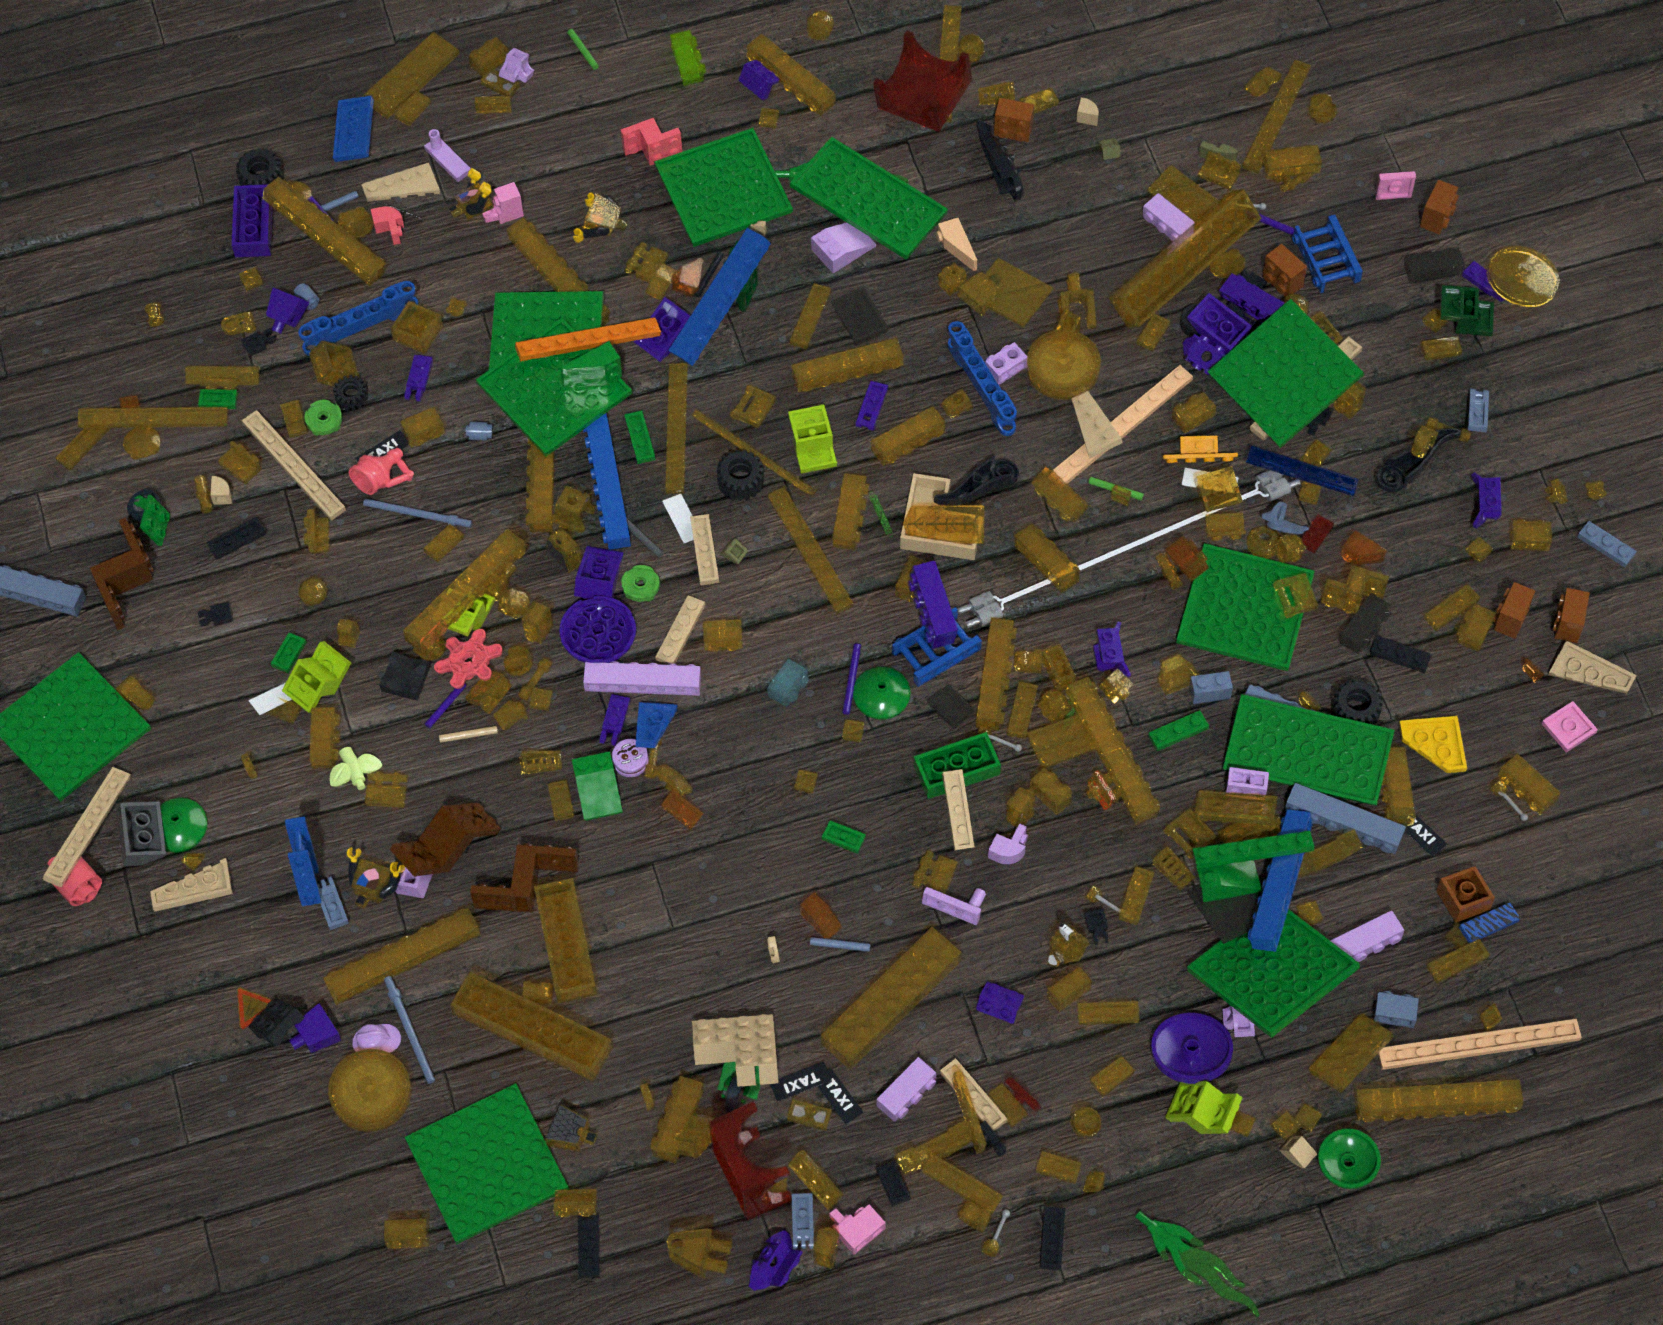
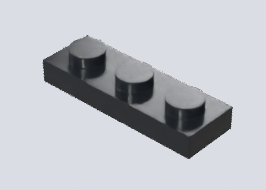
(236, 538)
(1400, 654)
(1052, 1238)
(588, 1247)

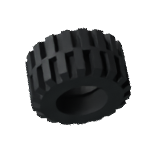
(255, 162)
(744, 487)
(1358, 692)

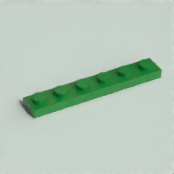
(1253, 849)

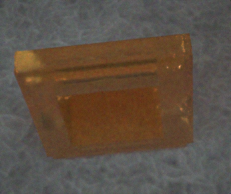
(130, 402)
(1532, 670)

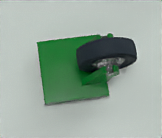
(147, 509)
(733, 1094)

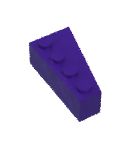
(1250, 297)

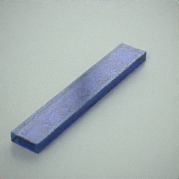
(1302, 471)

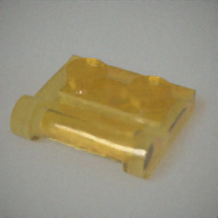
(758, 408)
(1301, 592)
(1193, 828)

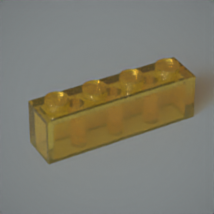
(908, 436)
(849, 511)
(1047, 558)
(1398, 789)
(678, 1110)

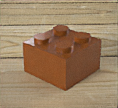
(1014, 120)
(1440, 207)
(1284, 270)
(1513, 609)
(1570, 615)
(1465, 894)

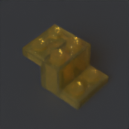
(1350, 595)

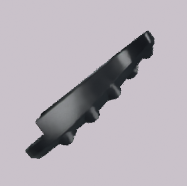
(1001, 163)
(1407, 467)
(980, 481)

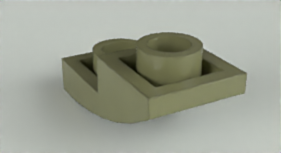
(1224, 150)

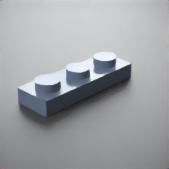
(1607, 544)

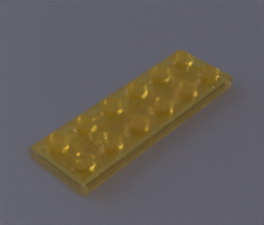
(411, 74)

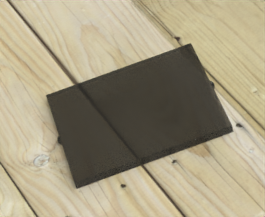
(1227, 916)

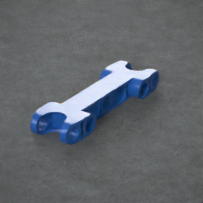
(386, 307)
(997, 402)

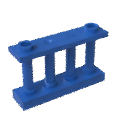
(1338, 242)
(938, 664)
(303, 861)

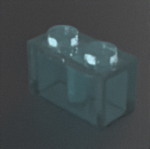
(788, 683)

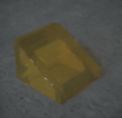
(1308, 701)

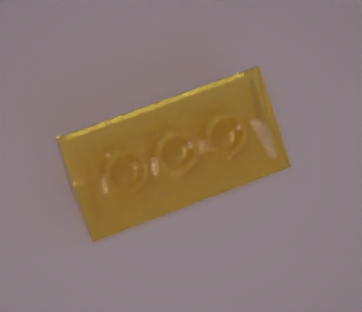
(1183, 193)

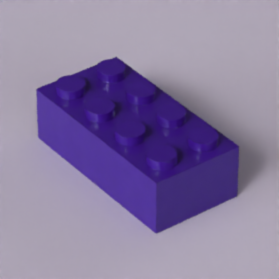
(251, 222)
(932, 604)

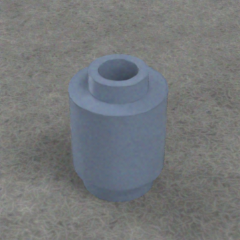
(306, 293)
(479, 431)

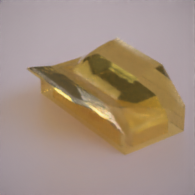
(1175, 674)

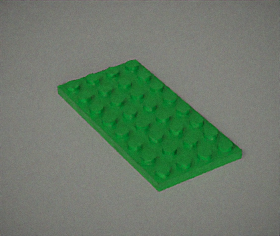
(868, 198)
(1310, 749)

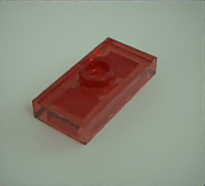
(1317, 533)
(1022, 1096)

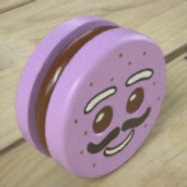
(628, 759)

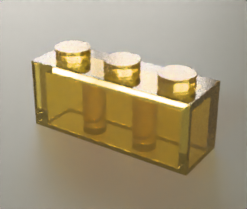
(1292, 161)
(1059, 495)
(324, 737)
(1529, 784)

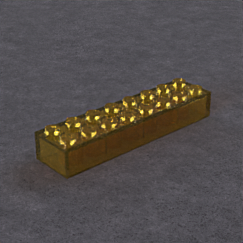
(891, 998)
(531, 1026)

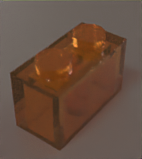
(1187, 558)

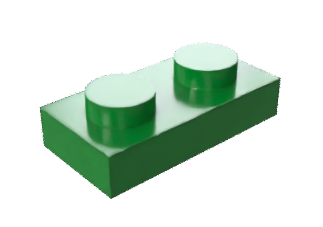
(218, 398)
(288, 652)
(843, 837)

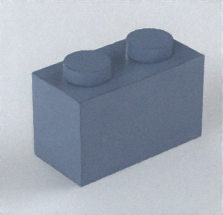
(1210, 687)
(1396, 1009)

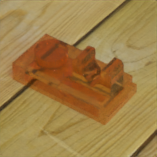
(681, 810)

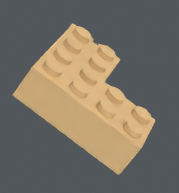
(922, 494)
(741, 1040)

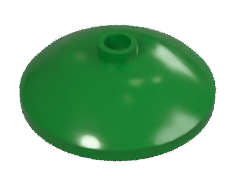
(879, 702)
(188, 829)
(1353, 1147)

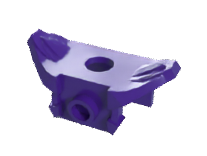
(1196, 346)
(1489, 499)
(1109, 651)
(777, 1246)

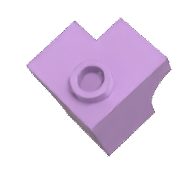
(516, 67)
(412, 885)
(1234, 1020)

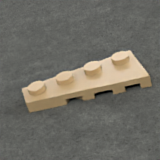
(407, 182)
(1095, 427)
(1587, 668)
(204, 885)

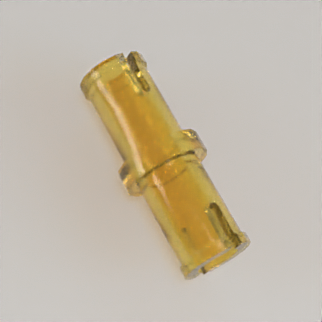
(203, 494)
(1169, 570)

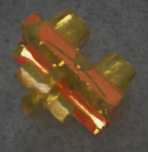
(1101, 791)

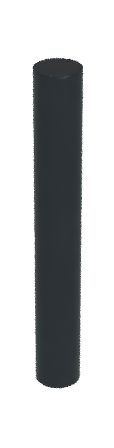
(706, 278)

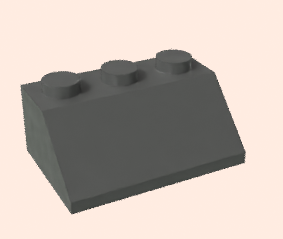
(140, 832)

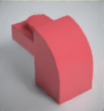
(386, 220)

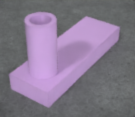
(446, 156)
(968, 912)

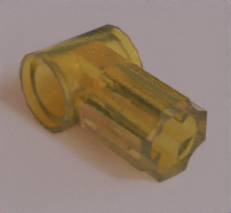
(131, 690)

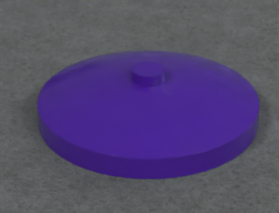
(1192, 1048)

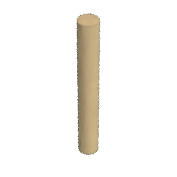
(468, 734)

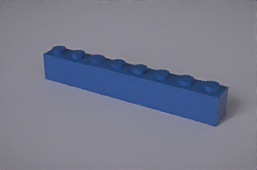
(719, 296)
(607, 484)
(1278, 887)

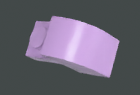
(1006, 850)

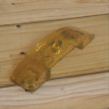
(1330, 853)
(941, 1146)

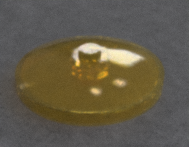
(1523, 276)

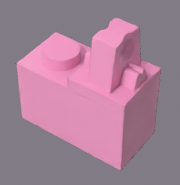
(506, 205)
(857, 1230)

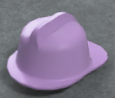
(379, 1037)

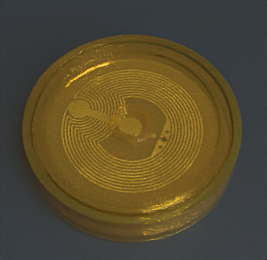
(1062, 372)
(369, 1090)

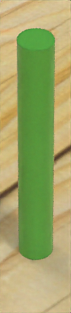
(583, 49)
(1109, 486)

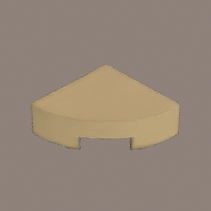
(760, 227)
(772, 946)

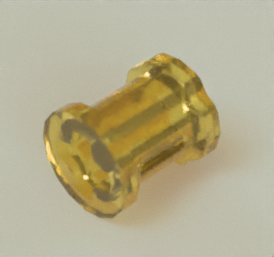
(154, 315)

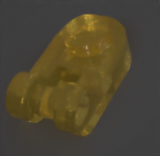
(232, 326)

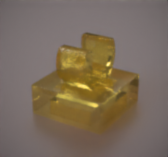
(1558, 490)
(1309, 913)

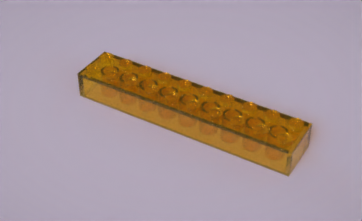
(1185, 258)

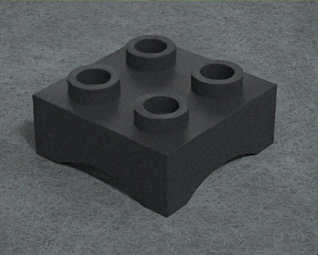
(404, 676)
(275, 1021)

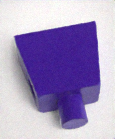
(285, 309)
(315, 1031)

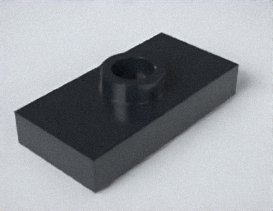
(893, 1183)

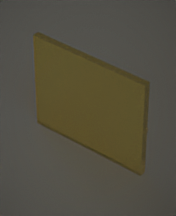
(1018, 293)

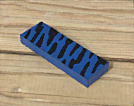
(1489, 923)

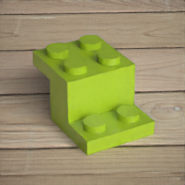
(812, 439)
(473, 617)
(316, 676)
(1204, 1108)

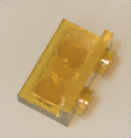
(1220, 170)
(240, 463)
(1224, 525)
(317, 532)
(489, 693)
(575, 1202)

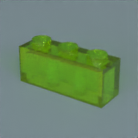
(687, 57)

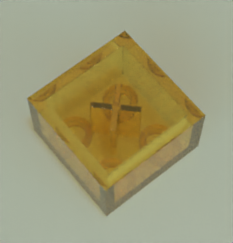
(416, 327)

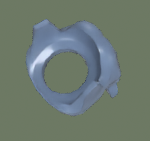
(1278, 522)

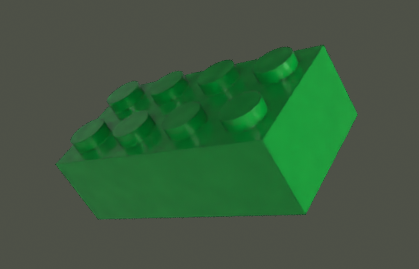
(972, 755)

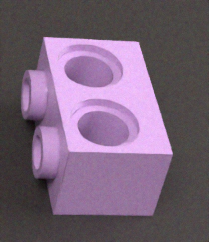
(1008, 366)
(1247, 781)

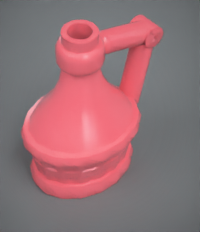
(374, 472)

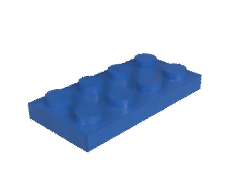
(353, 128)

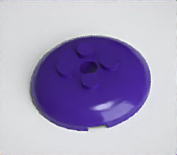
(597, 615)

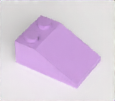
(840, 245)

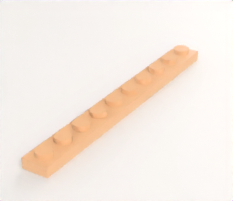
(1128, 419)
(1479, 1044)

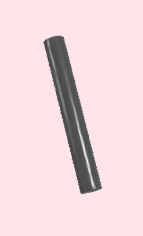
(644, 539)

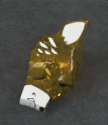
(1066, 946)

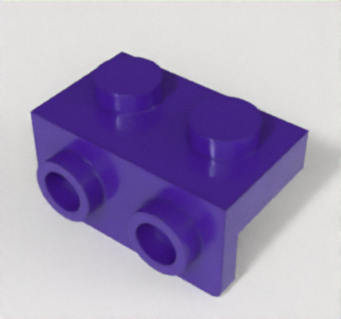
(758, 78)
(999, 1002)

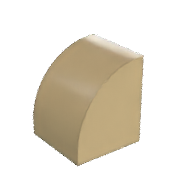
(1087, 112)
(220, 491)
(1298, 1151)

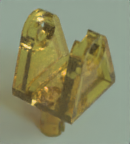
(1076, 294)
(696, 1251)

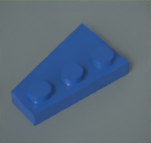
(652, 723)

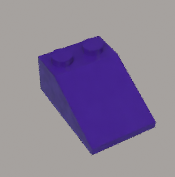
(671, 321)
(1219, 323)
(598, 573)

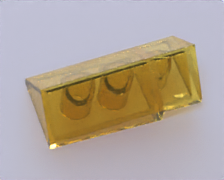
(947, 523)

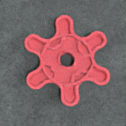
(461, 651)

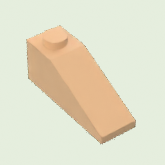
(956, 242)

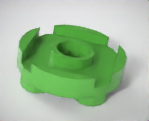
(326, 426)
(636, 592)

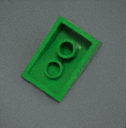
(593, 368)
(597, 786)
(1228, 880)

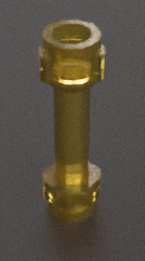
(1434, 424)
(543, 667)
(652, 761)

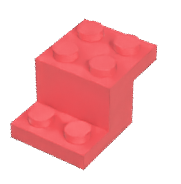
(649, 139)

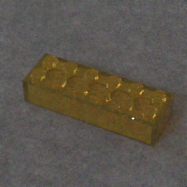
(565, 940)

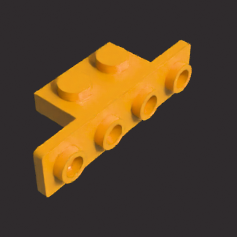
(1199, 448)

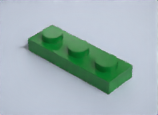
(639, 437)
(1178, 730)

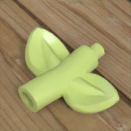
(353, 768)

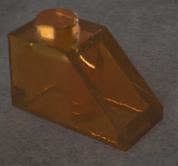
(687, 278)
(1362, 550)
(820, 916)

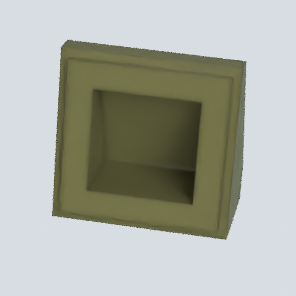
(1109, 148)
(734, 551)

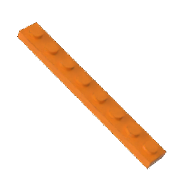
(587, 339)

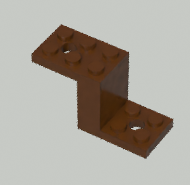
(122, 573)
(445, 839)
(527, 863)

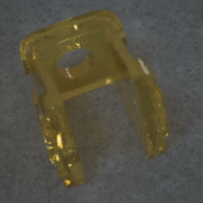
(569, 508)

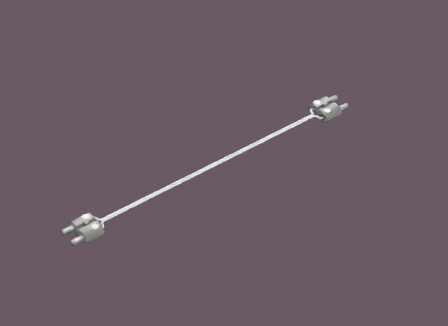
(986, 608)

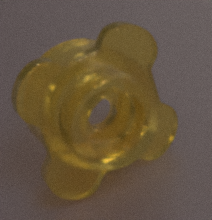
(458, 311)
(1593, 494)

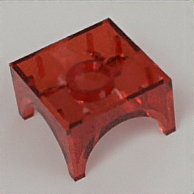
(923, 86)
(745, 1178)

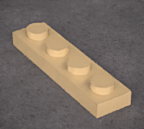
(704, 549)
(680, 630)
(958, 809)
(983, 1105)

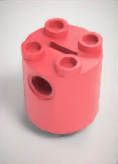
(81, 884)

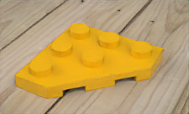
(1437, 741)

